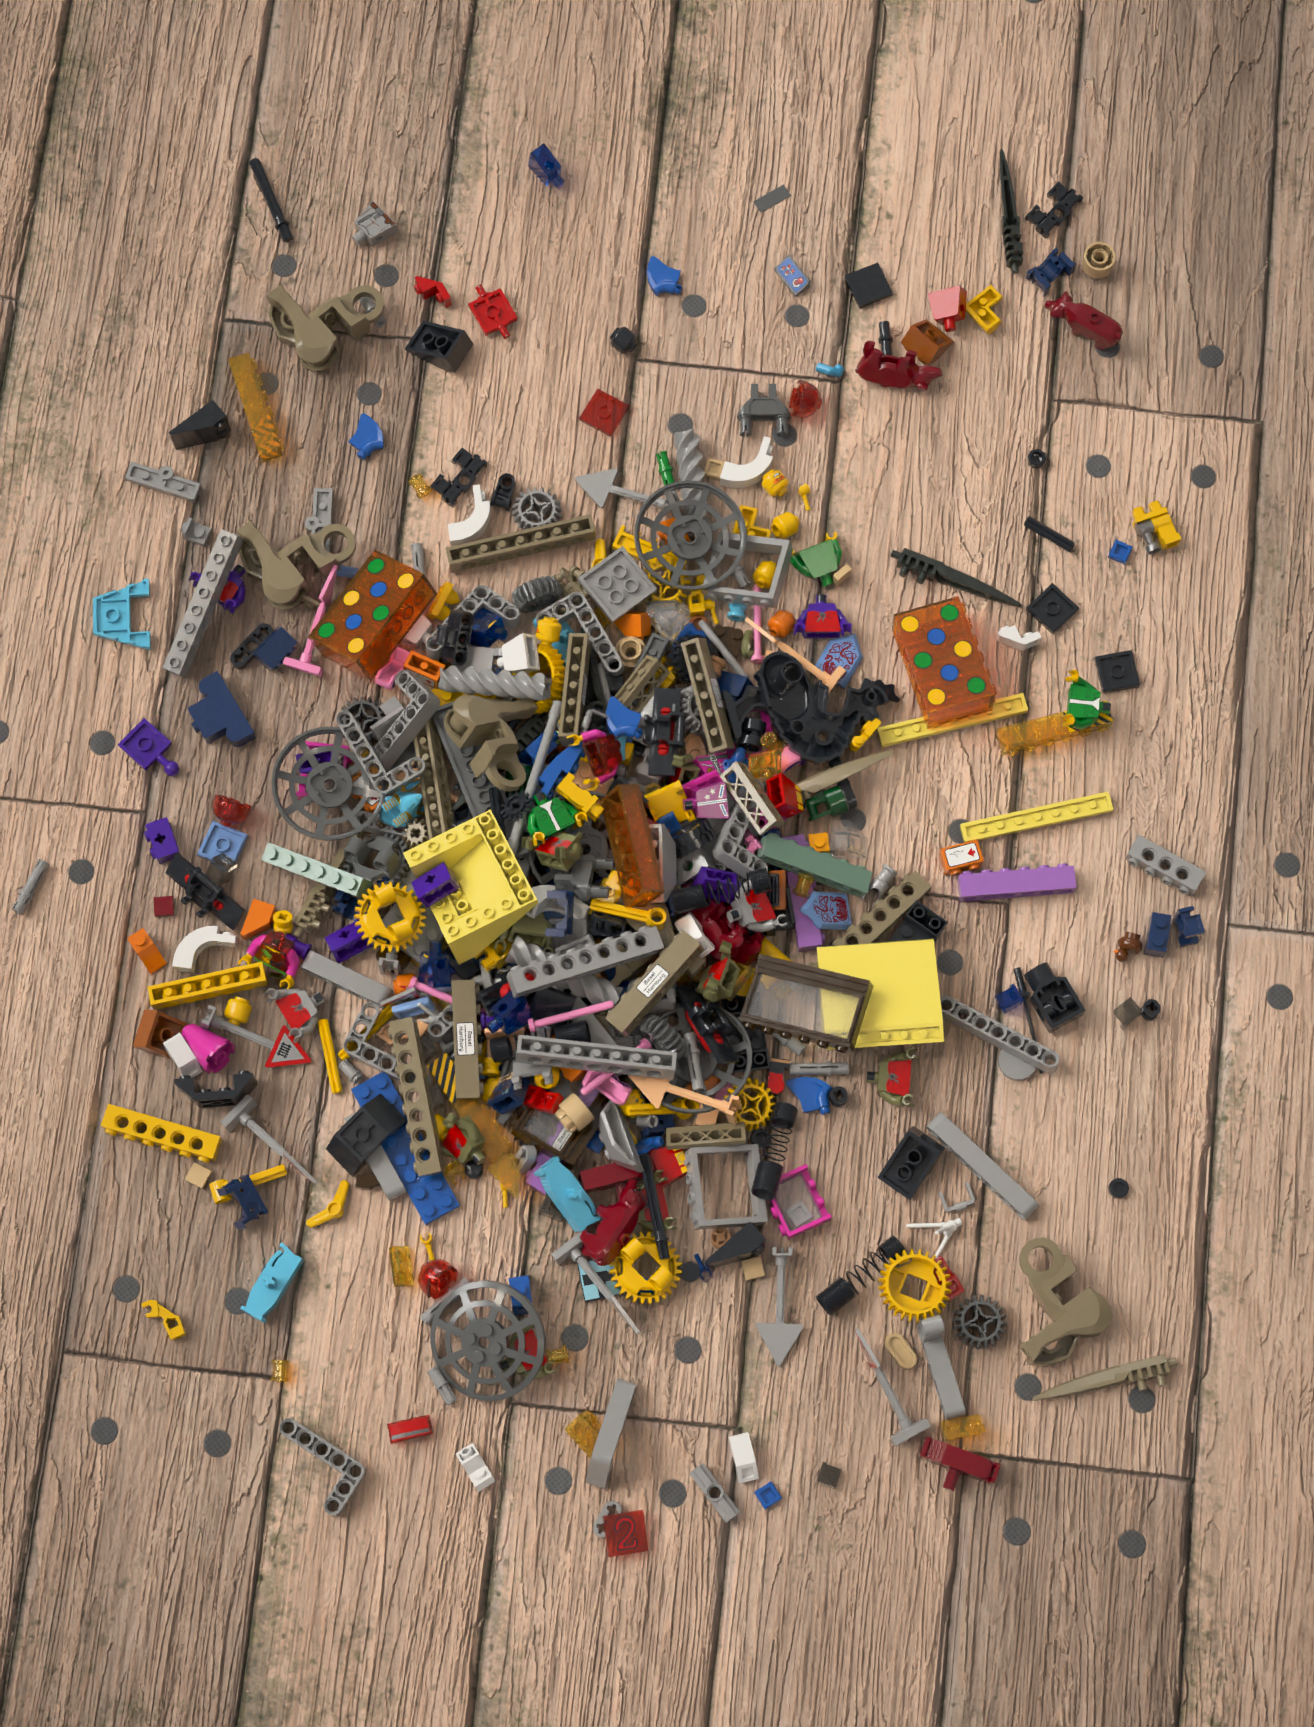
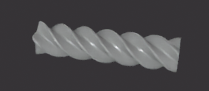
(688, 460)
(499, 684)
(595, 989)

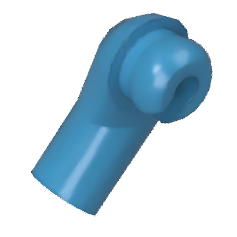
(829, 370)

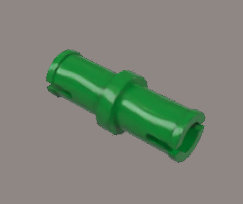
(665, 468)

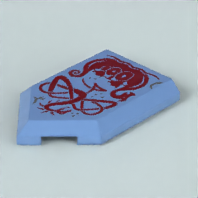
(844, 653)
(828, 910)

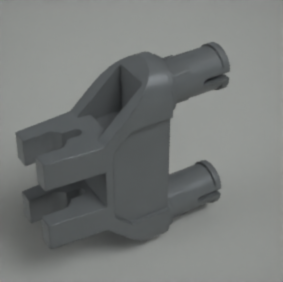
(763, 409)
(580, 877)

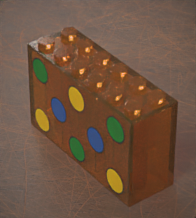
(372, 615)
(943, 662)

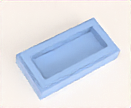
(411, 1008)

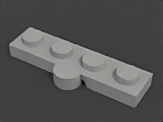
(163, 481)
(321, 512)

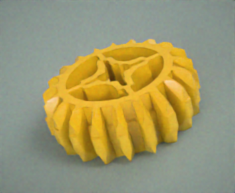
(667, 574)
(754, 1110)

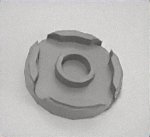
(1014, 1067)

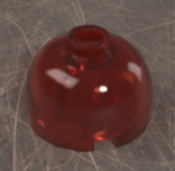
(804, 400)
(230, 810)
(436, 1277)

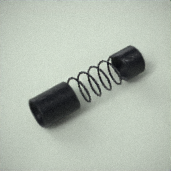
(693, 897)
(577, 1031)
(768, 1172)
(840, 1291)

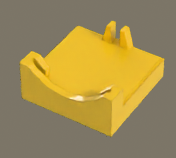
(669, 799)

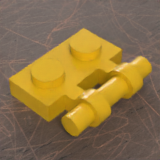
(866, 731)

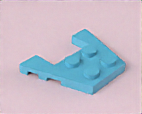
(113, 615)

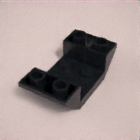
(919, 924)
(760, 1055)
(243, 1083)
(365, 1133)

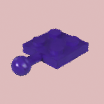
(146, 746)

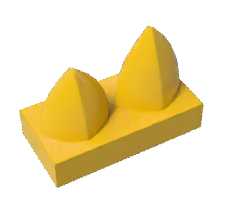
(445, 595)

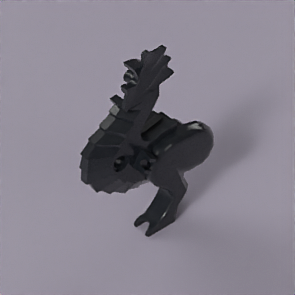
(801, 708)

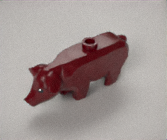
(1086, 321)
(895, 371)
(717, 930)
(751, 946)
(615, 1227)

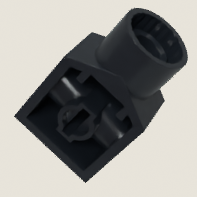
(1053, 997)

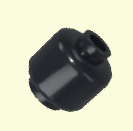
(623, 340)

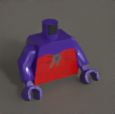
(234, 589)
(822, 620)

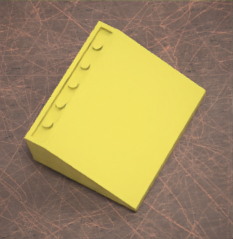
(490, 882)
(904, 991)

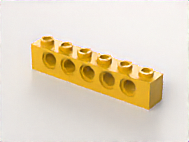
(207, 985)
(115, 1114)

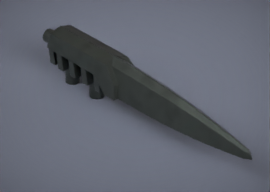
(1010, 221)
(947, 575)
(594, 697)
(525, 736)

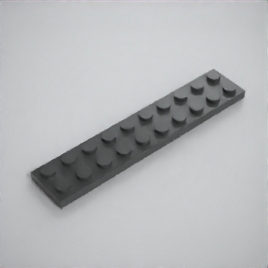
(474, 789)

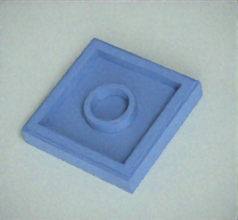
(222, 840)

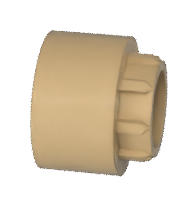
(1102, 252)
(626, 645)
(573, 1114)

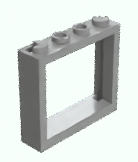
(757, 544)
(695, 1195)

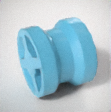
(737, 612)

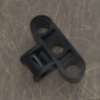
(455, 637)

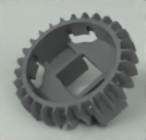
(386, 861)

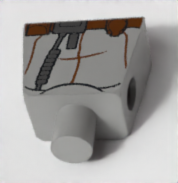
(373, 226)

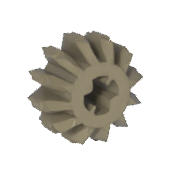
(411, 837)

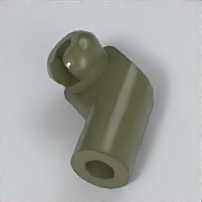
(746, 643)

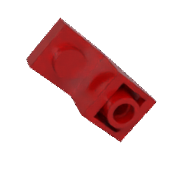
(429, 288)

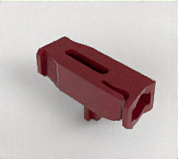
(608, 1177)
(958, 1462)

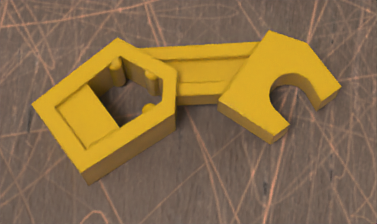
(696, 608)
(158, 1310)

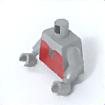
(754, 911)
(297, 1009)

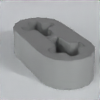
(526, 1157)
(604, 1512)

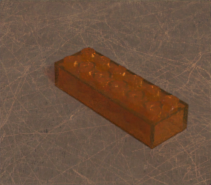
(632, 845)

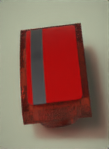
(410, 1429)

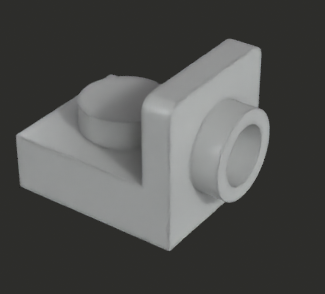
(195, 532)

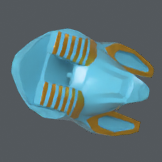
(402, 806)

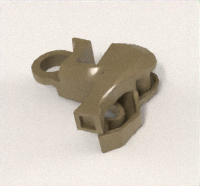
(311, 332)
(277, 571)
(483, 721)
(634, 968)
(1078, 1319)

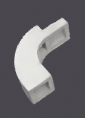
(749, 474)
(475, 525)
(549, 904)
(197, 941)

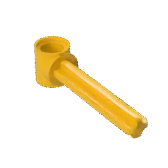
(630, 913)
(649, 1109)
(258, 1178)

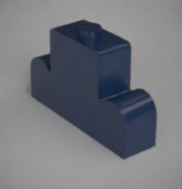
(219, 713)

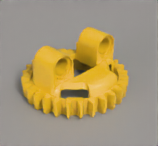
(550, 662)
(397, 933)
(919, 1267)
(632, 1281)

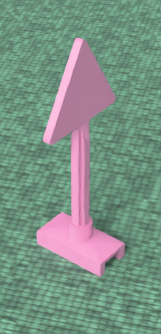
(304, 663)

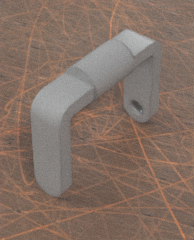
(587, 719)
(959, 1206)

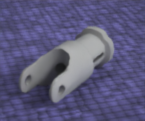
(881, 882)

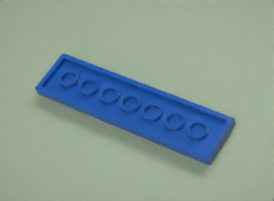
(430, 1193)

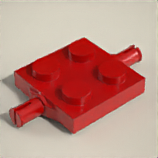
(492, 311)

